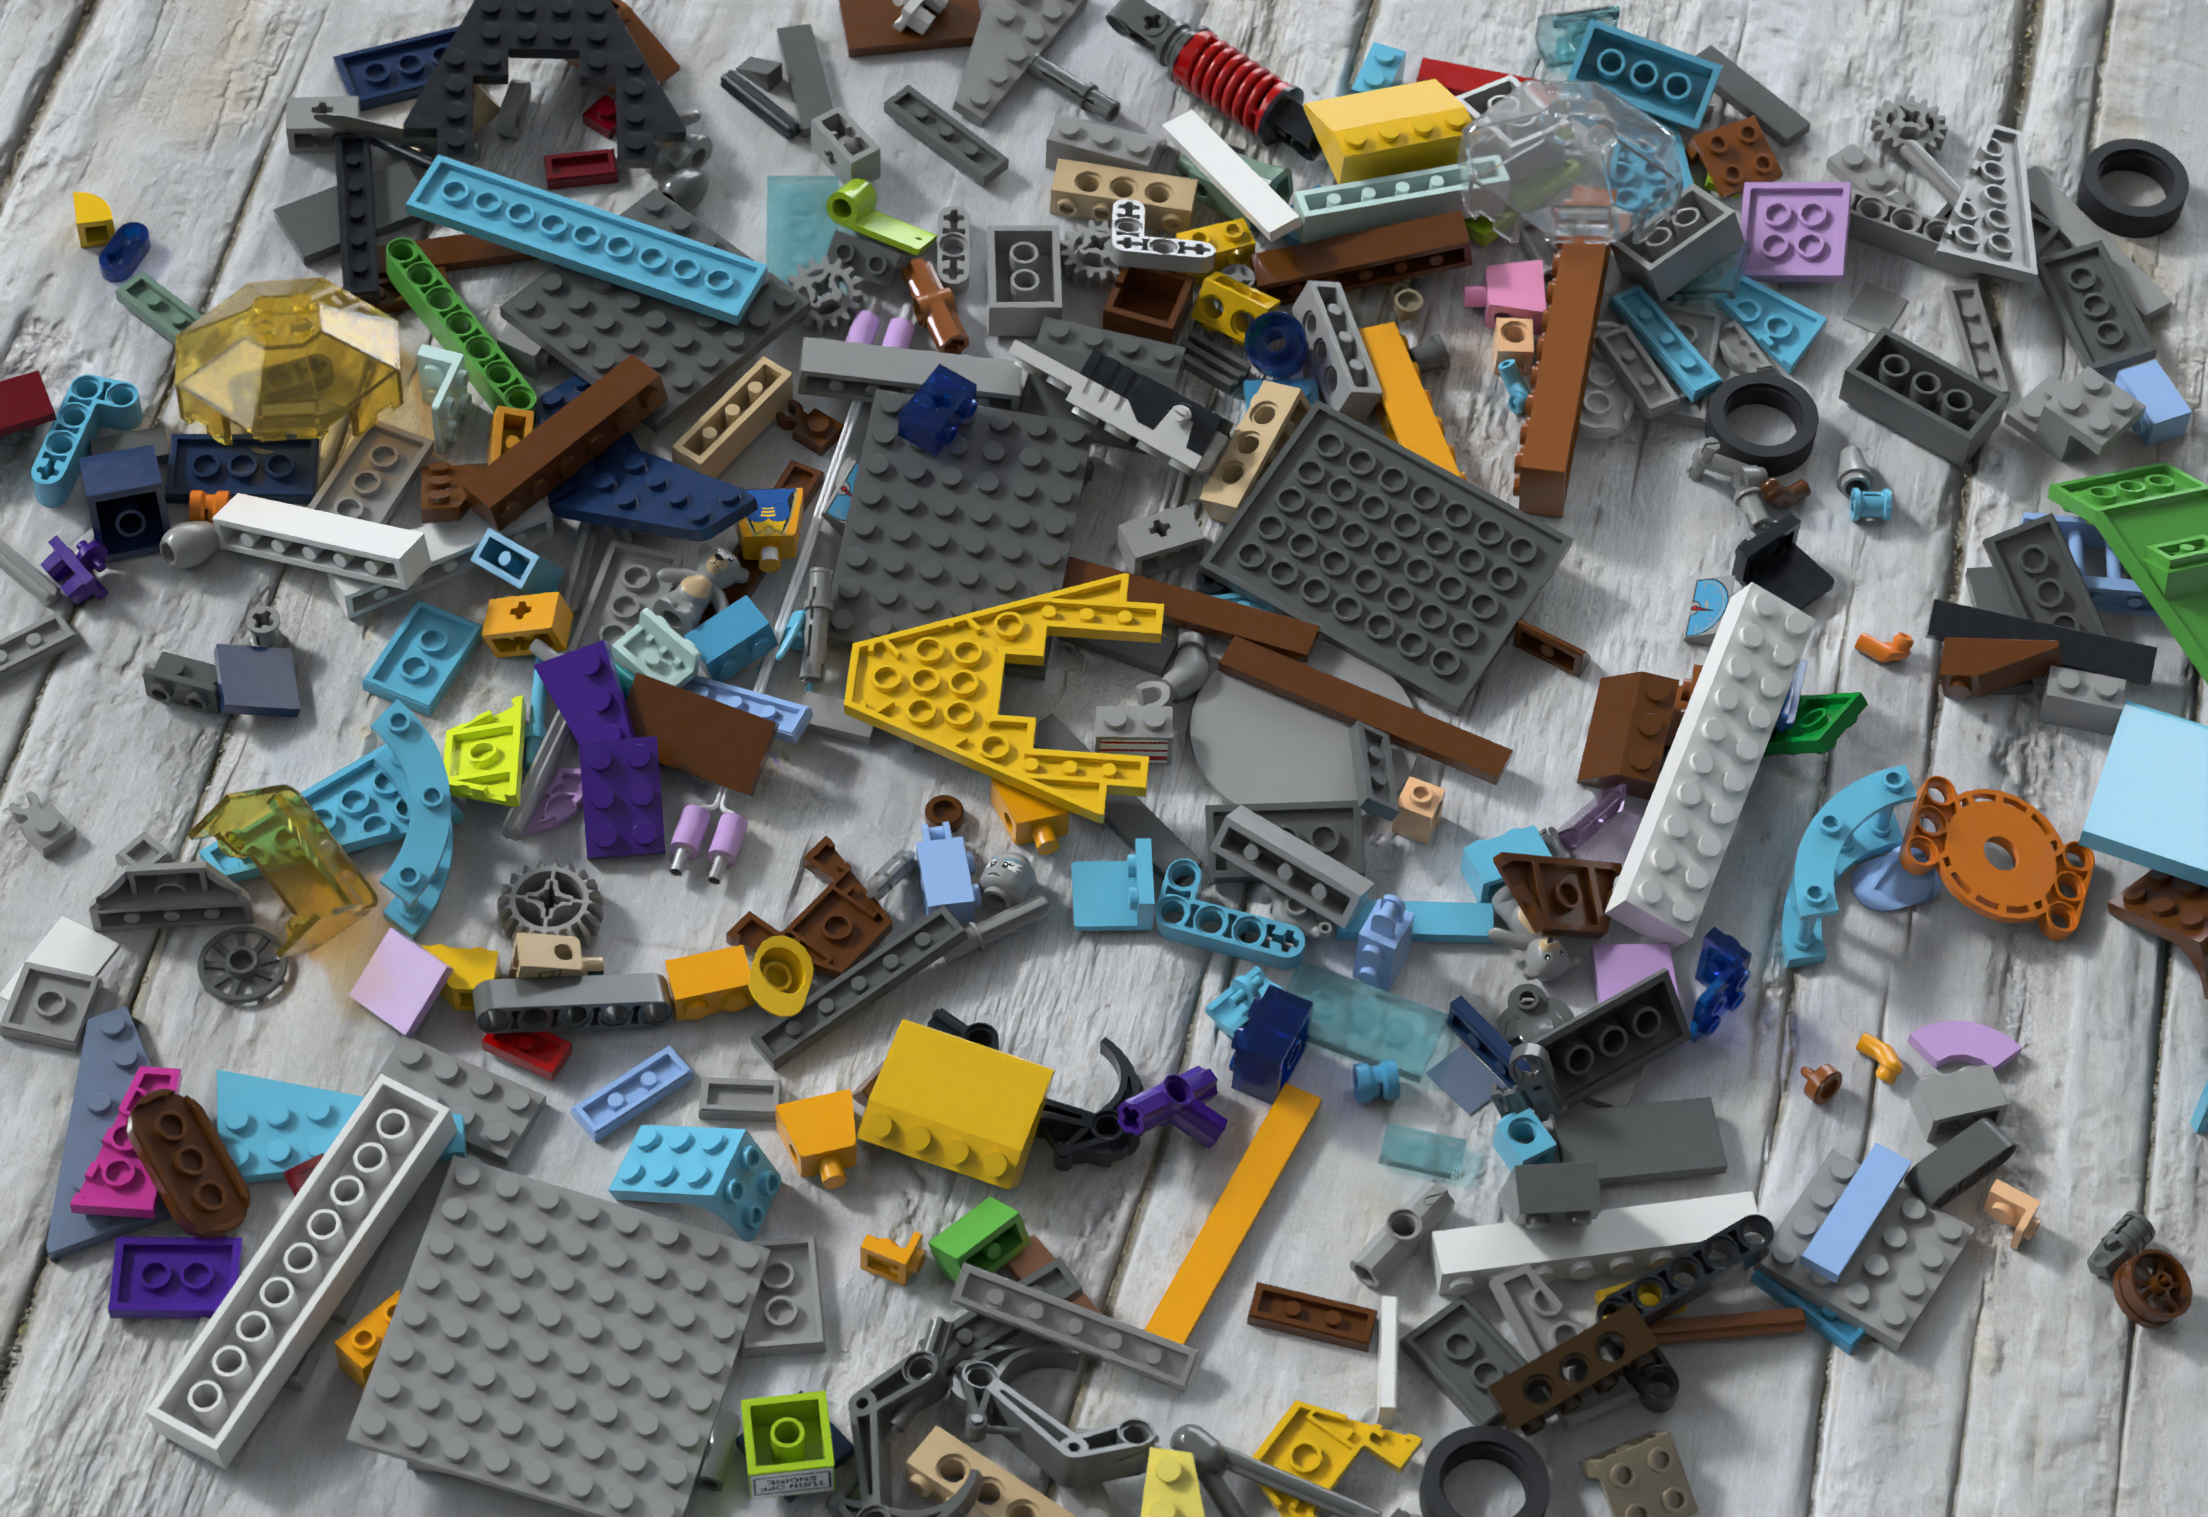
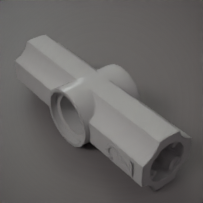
(1387, 1248)

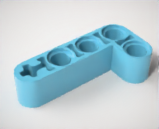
(86, 408)
(1233, 923)

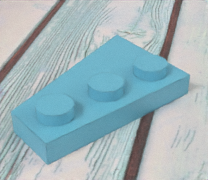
(1774, 322)

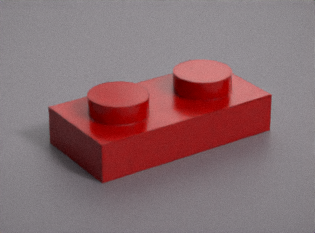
(534, 1051)

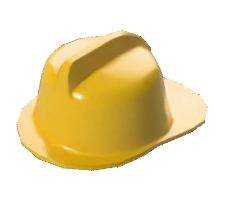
(781, 976)

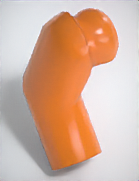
(1888, 651)

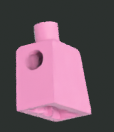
(1510, 292)

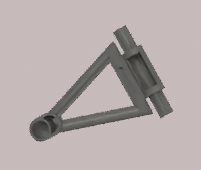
(1215, 1459)

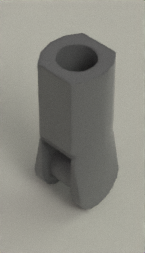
(718, 1452)

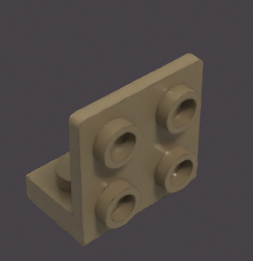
(1643, 1477)

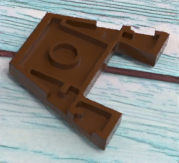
(835, 928)

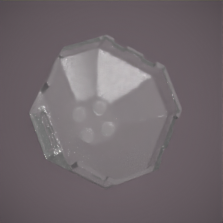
(1569, 164)

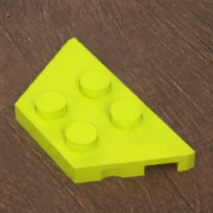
(487, 756)

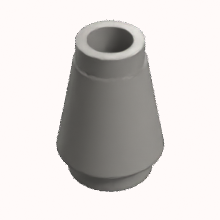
(1853, 472)

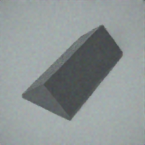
(1615, 1037)

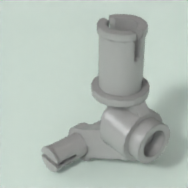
(1744, 478)

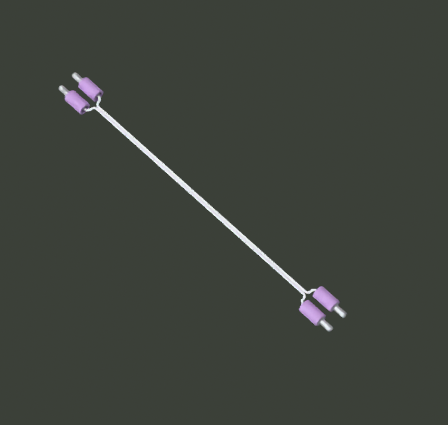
(733, 826)

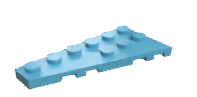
(282, 1124)

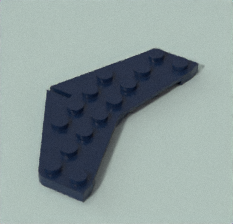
(640, 489)

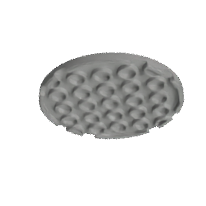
(1278, 751)

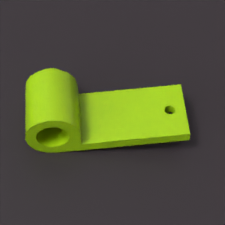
(855, 209)

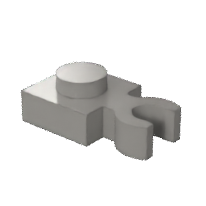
(43, 828)

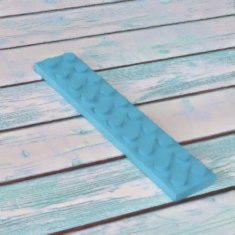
(587, 239)

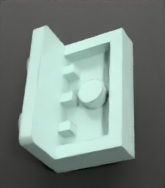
(657, 651)

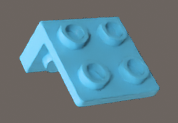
(1114, 892)

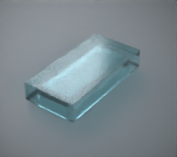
(1422, 1151)

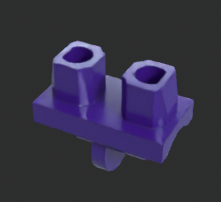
(88, 558)

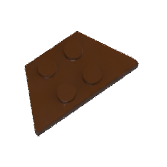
(1560, 893)

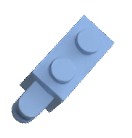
(945, 873)
(1383, 943)

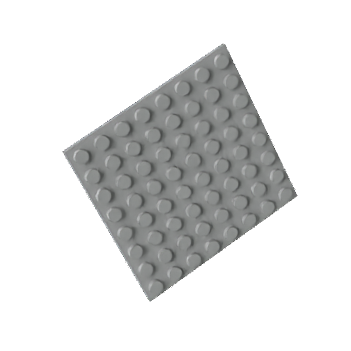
(559, 1346)

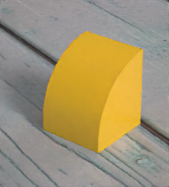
(93, 219)

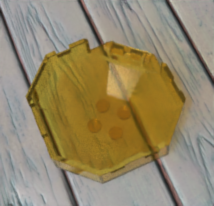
(288, 362)

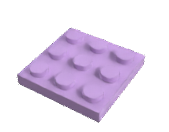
(1796, 230)

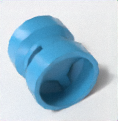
(1376, 1081)

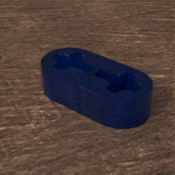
(119, 249)

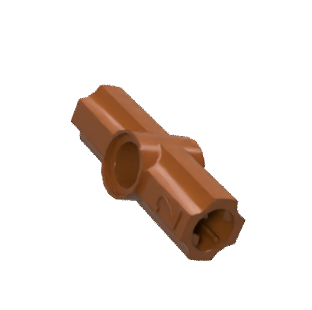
(935, 307)

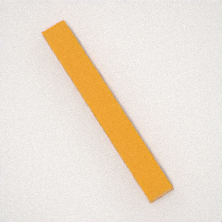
(1234, 1215)

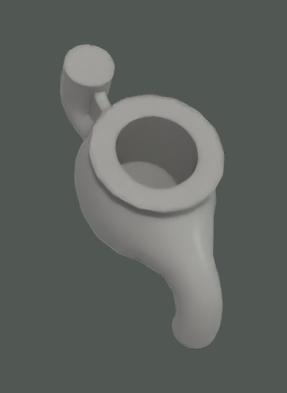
(1293, 912)

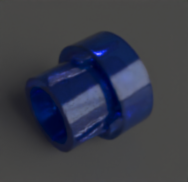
(1271, 327)

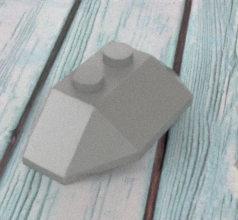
(170, 898)

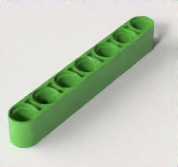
(456, 327)

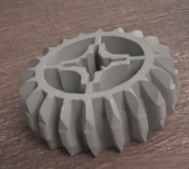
(531, 895)

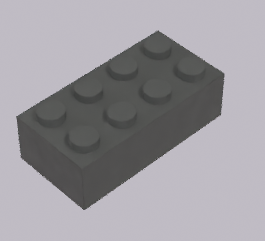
(1922, 396)

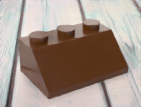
(1628, 732)

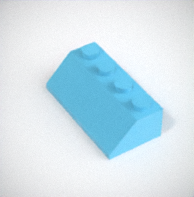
(1647, 74)

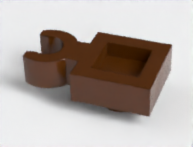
(812, 430)

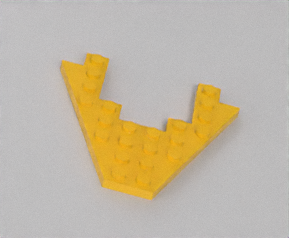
(946, 684)

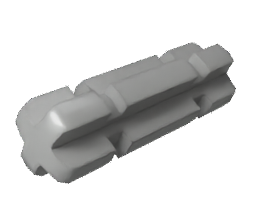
(890, 874)

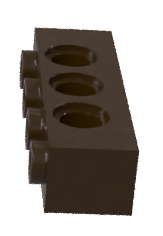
(1621, 1329)

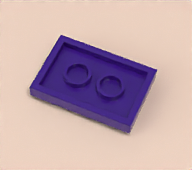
(622, 798)
(173, 1276)

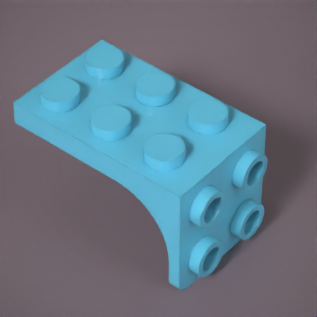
(701, 1168)

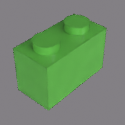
(982, 1238)

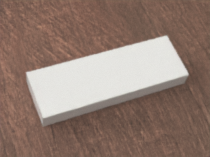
(1387, 1361)

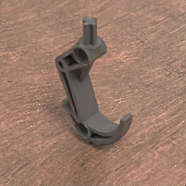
(881, 1412)
(1071, 1458)

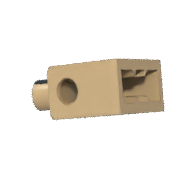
(551, 957)

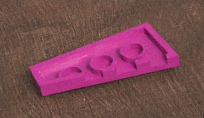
(117, 1178)

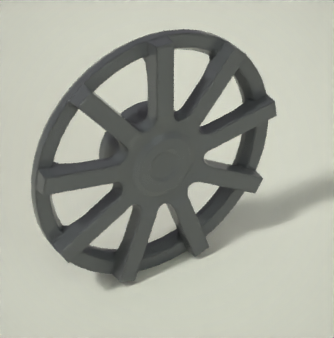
(241, 965)

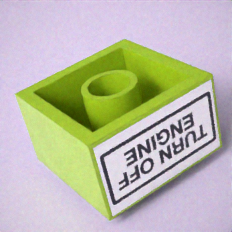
(788, 1445)

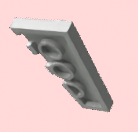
(1542, 1325)

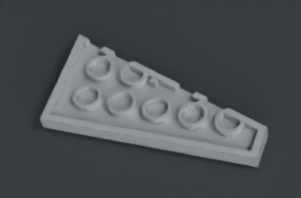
(1003, 46)
(1992, 214)

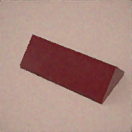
(24, 403)

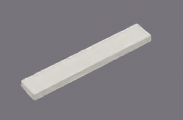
(1231, 175)

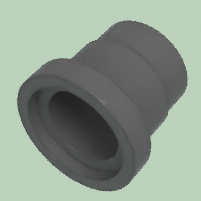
(1431, 355)

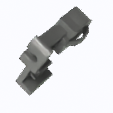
(1525, 1093)

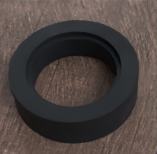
(2124, 218)
(1771, 391)
(1486, 1444)

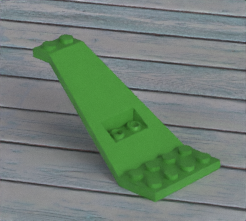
(2160, 534)

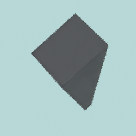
(762, 72)

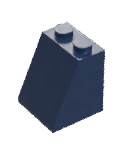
(126, 501)

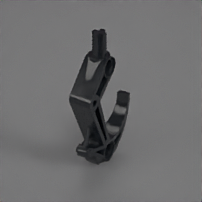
(1072, 1126)

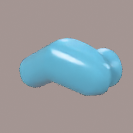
(1515, 385)

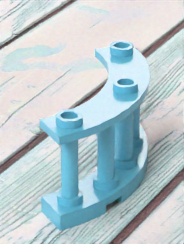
(1843, 833)
(426, 856)

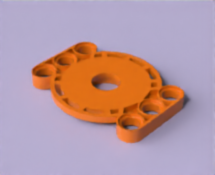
(1958, 854)

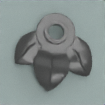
(1532, 1020)

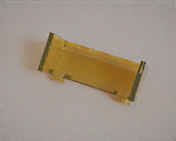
(296, 858)

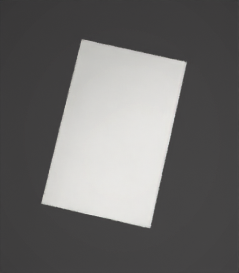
(69, 948)

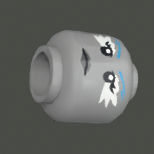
(1006, 880)

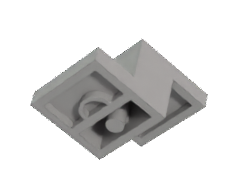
(2082, 412)

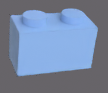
(2165, 410)

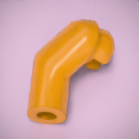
(1882, 1053)

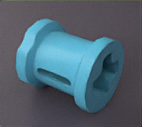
(1870, 504)

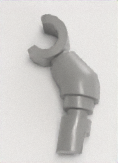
(1185, 676)

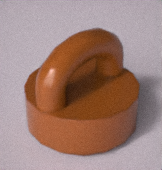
(1821, 1083)

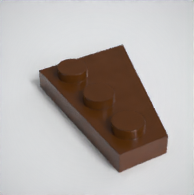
(443, 493)

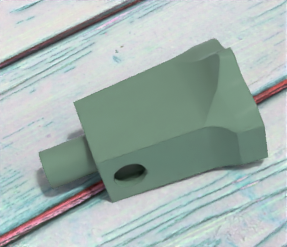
(1208, 194)

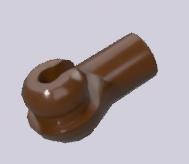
(1783, 496)

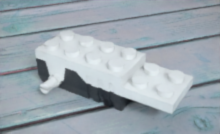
(1136, 408)

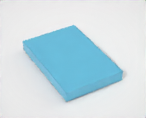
(423, 658)

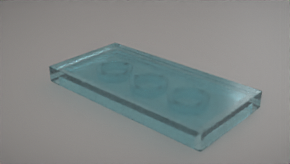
(798, 222)
(1368, 1021)

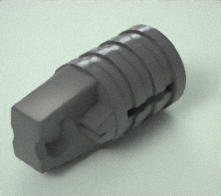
(2120, 1244)

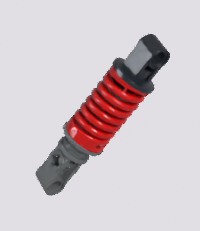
(1220, 76)

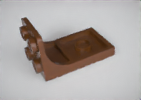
(2170, 910)

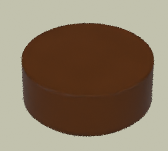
(943, 809)

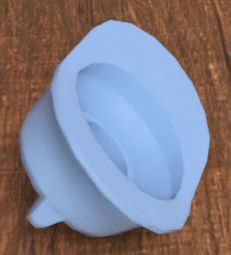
(1887, 886)

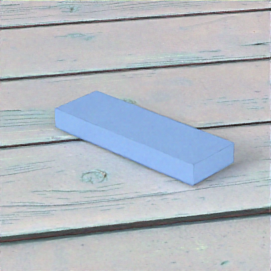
(632, 1093)

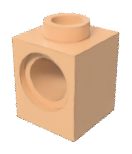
(1514, 341)
(1419, 810)

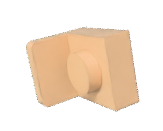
(2013, 1208)

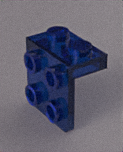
(1724, 972)

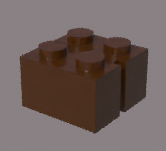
(1149, 304)

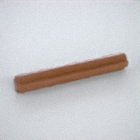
(1729, 1326)

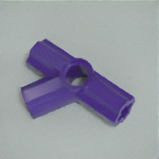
(1179, 1102)

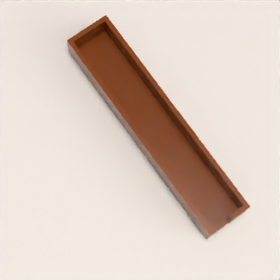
(1560, 377)

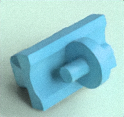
(1232, 1006)

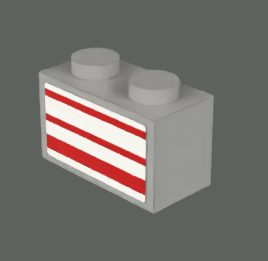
(1135, 731)

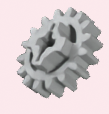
(1907, 122)
(1092, 258)
(831, 308)

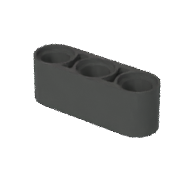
(1960, 1163)

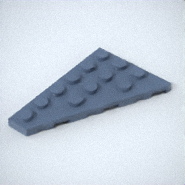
(105, 1072)

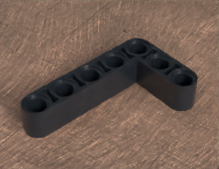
(1675, 1296)

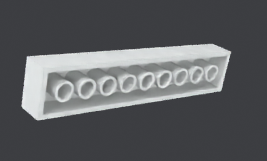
(1710, 767)
(302, 1271)

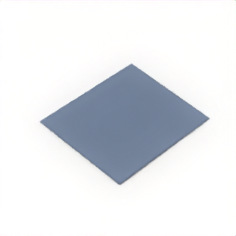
(1464, 1079)

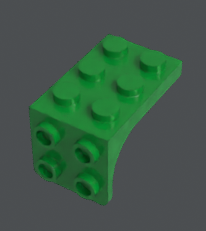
(1817, 724)

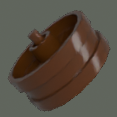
(2136, 1293)

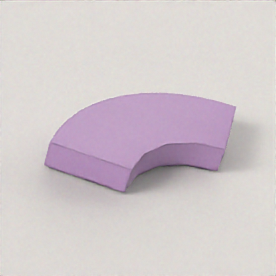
(559, 801)
(1964, 1042)

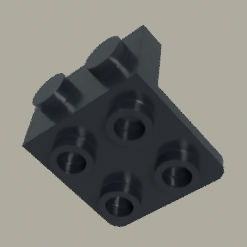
(1780, 565)

